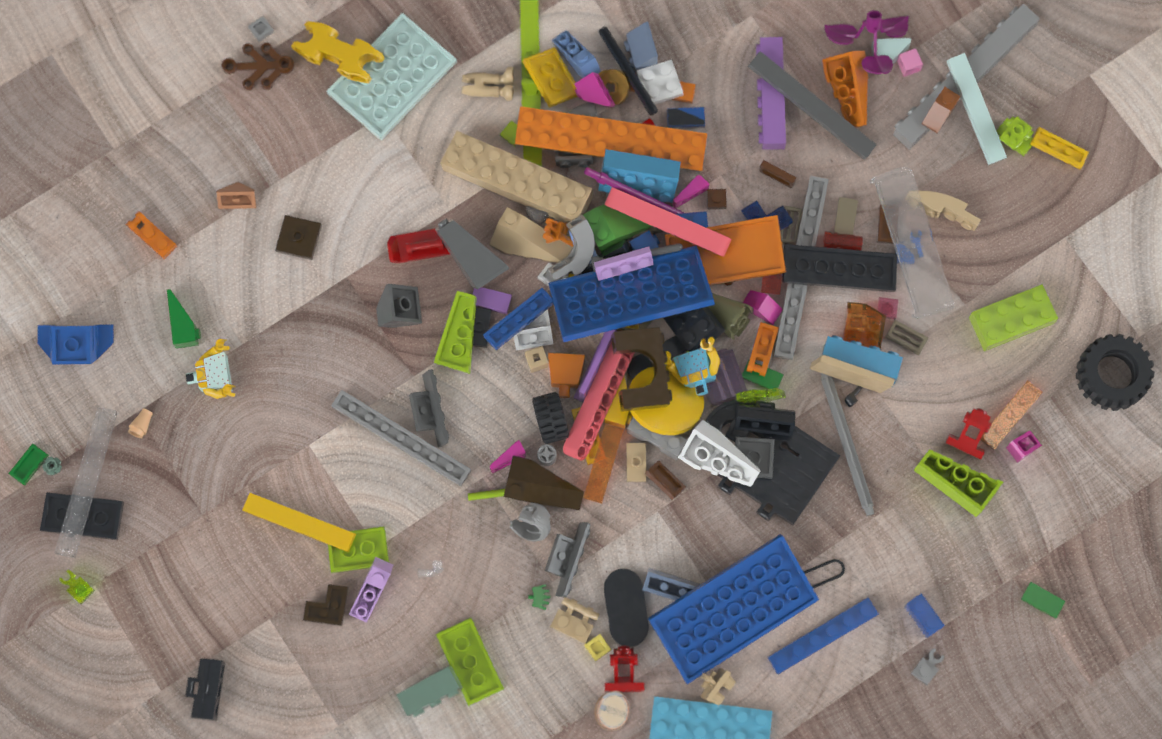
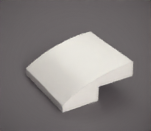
(535, 334)

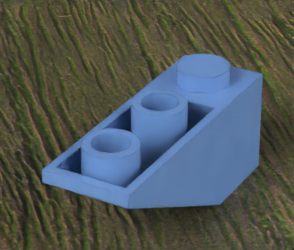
(576, 54)

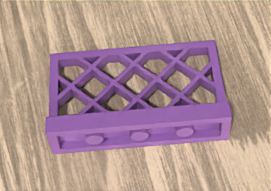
(593, 366)

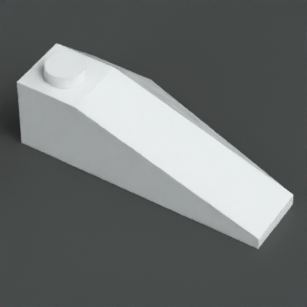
(715, 453)

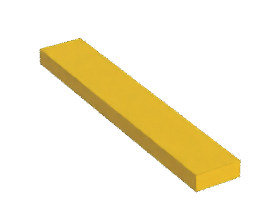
(299, 522)

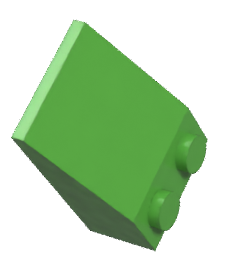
(612, 226)

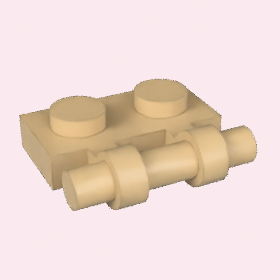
(572, 626)

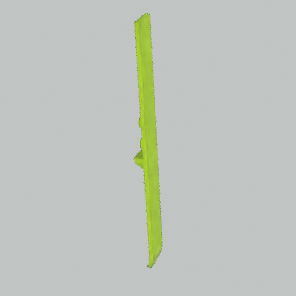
(530, 46)

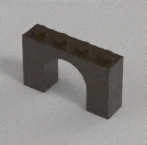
(648, 343)

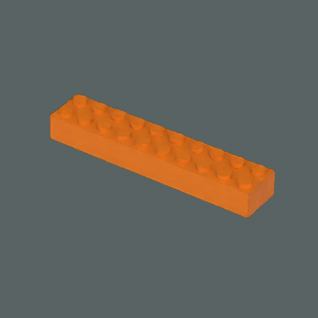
(594, 135)

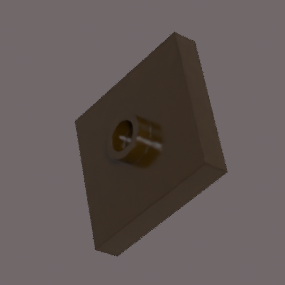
(298, 237)

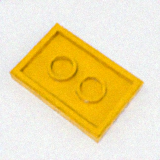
(551, 77)

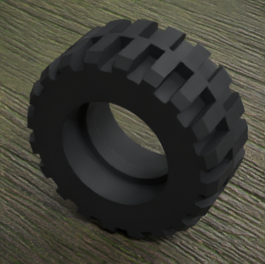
(1125, 350)

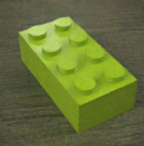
(1013, 317)

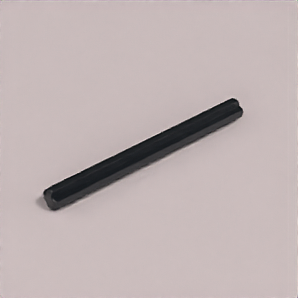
(628, 71)

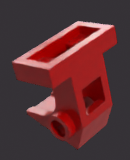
(978, 419)
(624, 656)

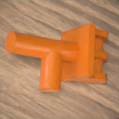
(556, 231)

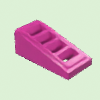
(692, 190)
(506, 458)

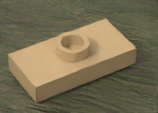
(636, 462)

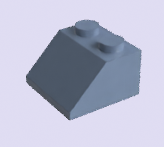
(641, 47)

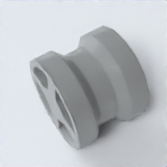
(546, 451)

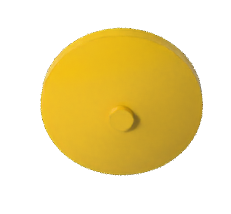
(675, 418)

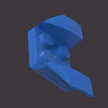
(75, 343)

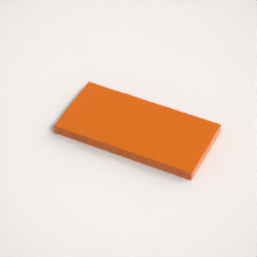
(752, 253)

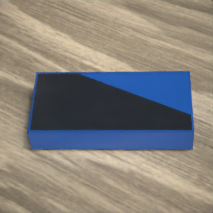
(685, 117)

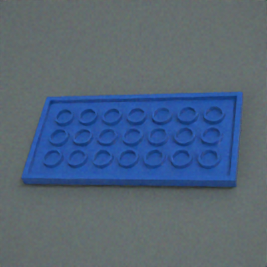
(657, 291)
(733, 609)

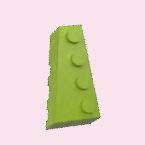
(958, 481)

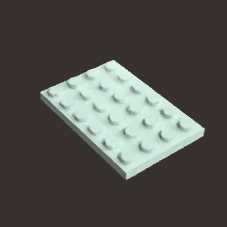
(399, 82)

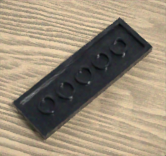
(840, 268)

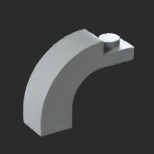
(581, 252)

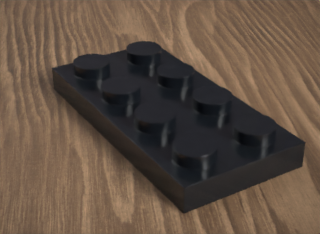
(102, 520)

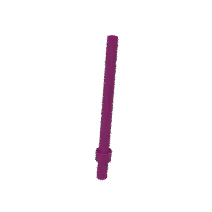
(604, 178)

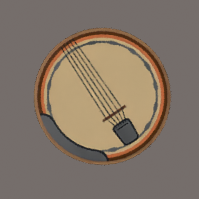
(612, 711)

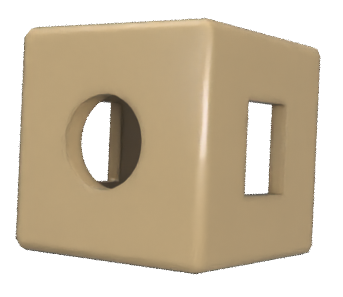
(535, 353)

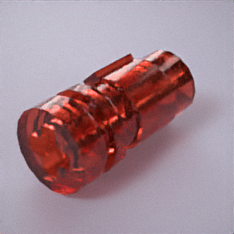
(842, 241)

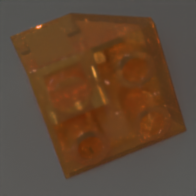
(863, 324)

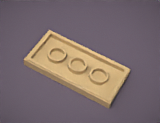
(852, 374)

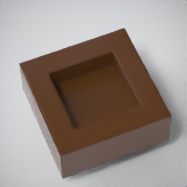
(716, 199)

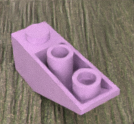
(371, 589)

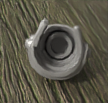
(535, 523)

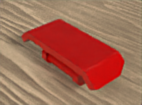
(416, 246)

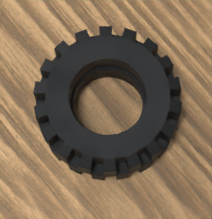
(550, 417)

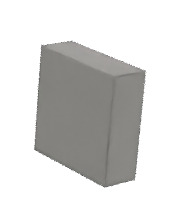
(261, 29)

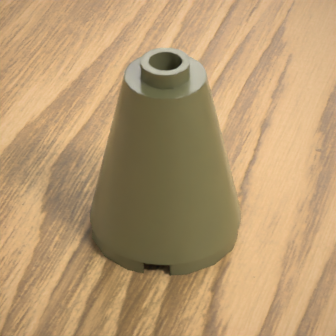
(731, 314)

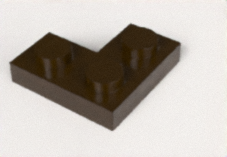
(331, 611)

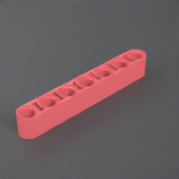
(667, 222)
(596, 404)

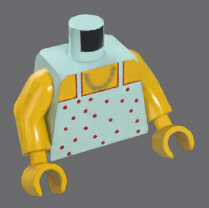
(213, 372)

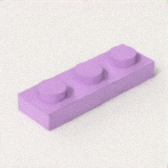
(623, 263)

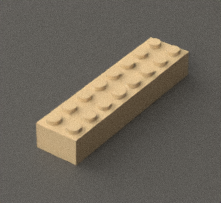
(516, 178)

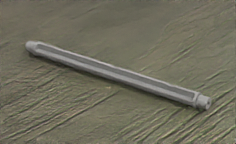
(847, 444)

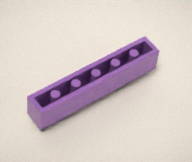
(771, 101)

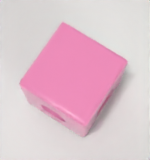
(910, 62)

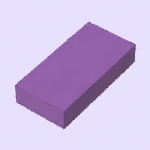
(492, 300)

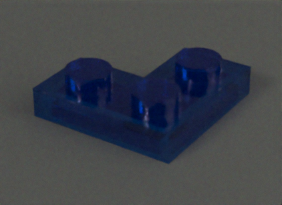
(755, 211)

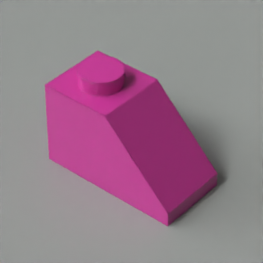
(593, 90)

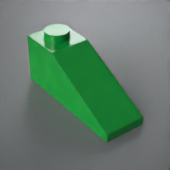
(182, 327)

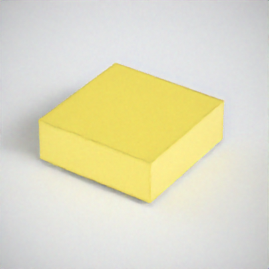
(597, 647)

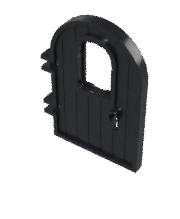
(794, 477)

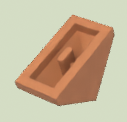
(236, 197)

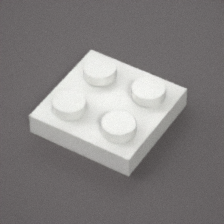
(661, 81)

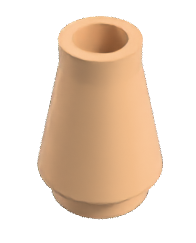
(140, 424)

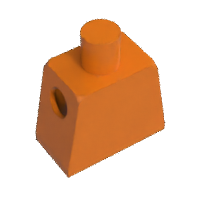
(565, 371)

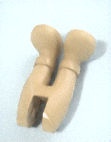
(481, 79)

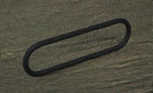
(828, 580)

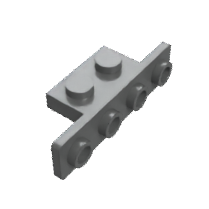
(427, 409)
(565, 557)

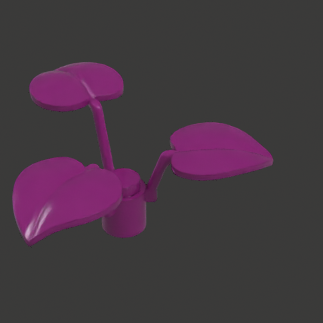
(893, 27)

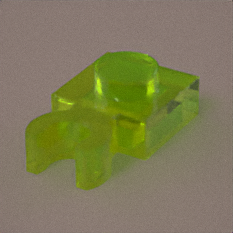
(78, 589)

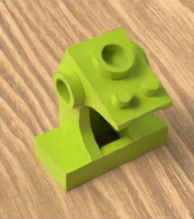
(1016, 134)

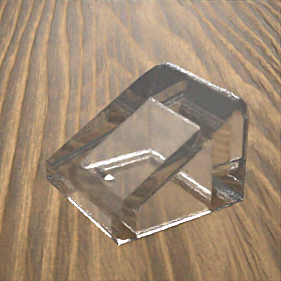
(536, 215)

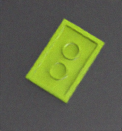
(365, 547)

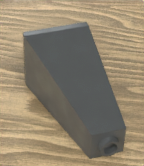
(471, 256)

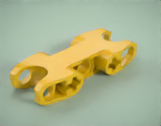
(348, 57)

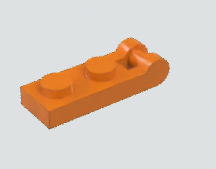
(152, 235)
(762, 348)

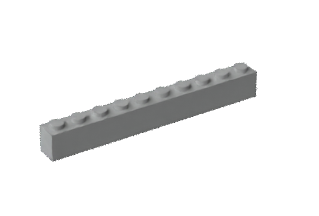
(981, 61)

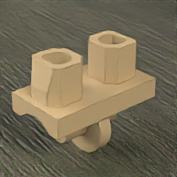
(713, 683)

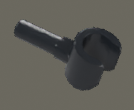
(850, 400)

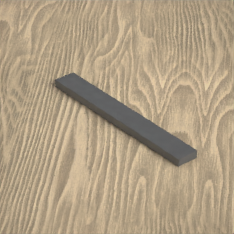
(812, 105)

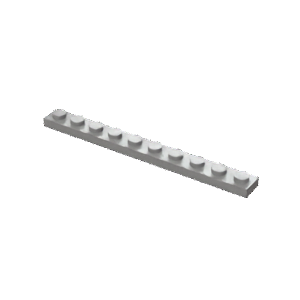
(796, 292)

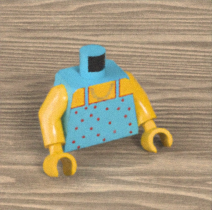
(696, 367)

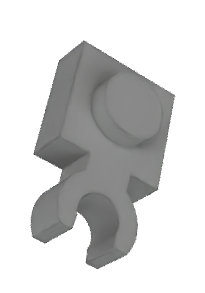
(926, 669)

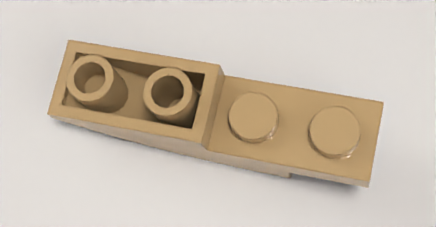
(951, 207)

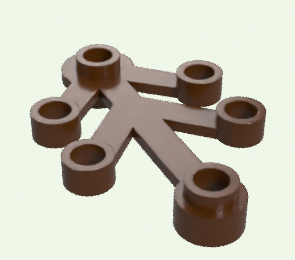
(261, 66)

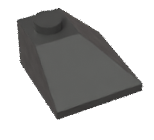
(399, 306)

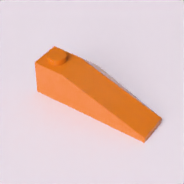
(849, 85)

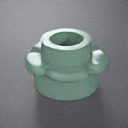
(54, 470)

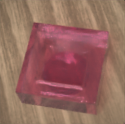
(888, 307)

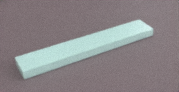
(976, 108)

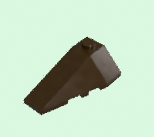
(536, 484)

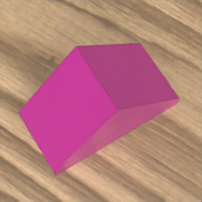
(763, 306)
(1023, 446)

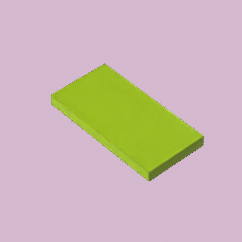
(470, 661)

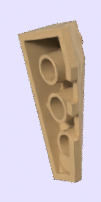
(523, 237)

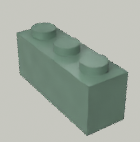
(430, 692)

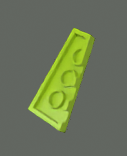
(457, 338)

